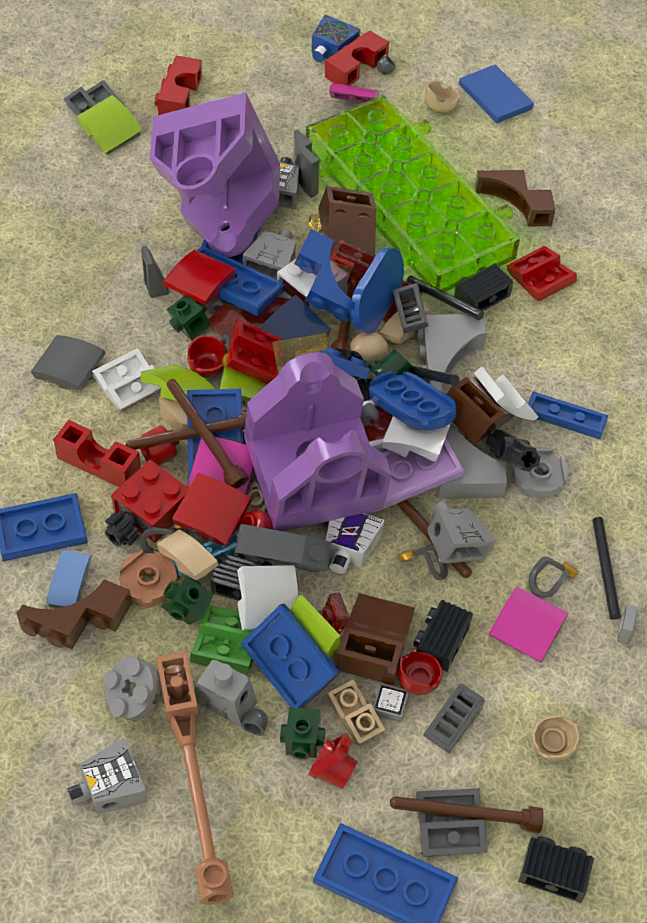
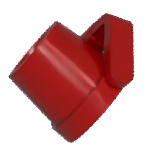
(334, 763)

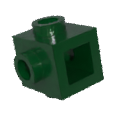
(188, 317)
(186, 600)
(302, 733)

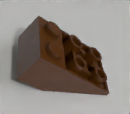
(349, 217)
(476, 409)
(374, 638)

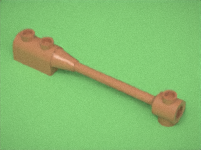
(182, 715)

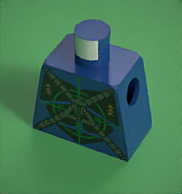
(331, 37)

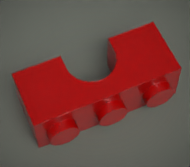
(345, 64)
(181, 77)
(78, 448)

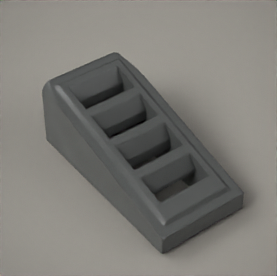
(152, 274)
(407, 294)
(466, 702)

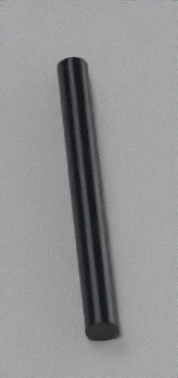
(447, 298)
(434, 375)
(606, 568)

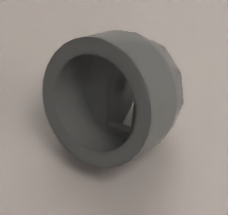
(385, 65)
(368, 413)
(255, 722)

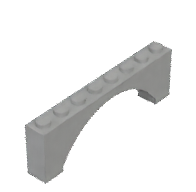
(443, 346)

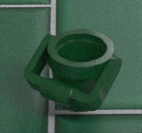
(391, 363)

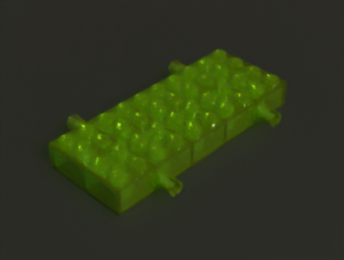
(417, 194)

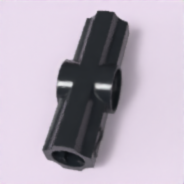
(513, 450)

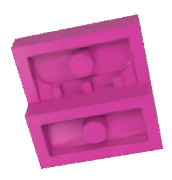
(352, 93)
(208, 465)
(528, 624)

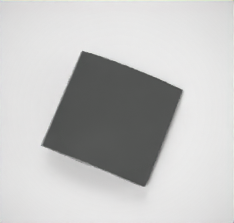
(82, 100)
(307, 164)
(68, 362)
(448, 833)

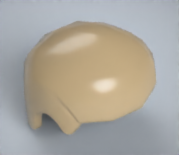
(441, 98)
(370, 347)
(555, 738)

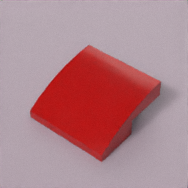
(541, 273)
(199, 277)
(253, 352)
(212, 509)

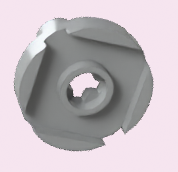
(547, 485)
(118, 684)

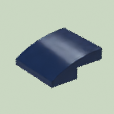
(294, 320)

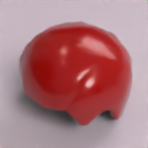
(206, 356)
(419, 673)

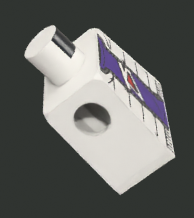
(353, 540)

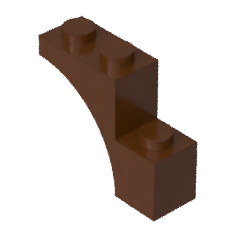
(511, 186)
(65, 625)

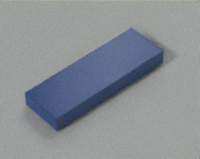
(568, 415)

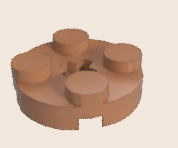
(138, 564)

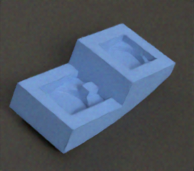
(68, 578)

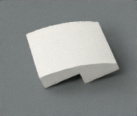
(122, 380)
(506, 395)
(403, 439)
(263, 591)

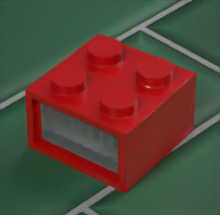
(150, 497)

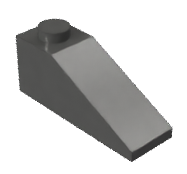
(283, 548)

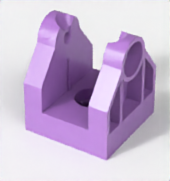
(220, 169)
(313, 446)

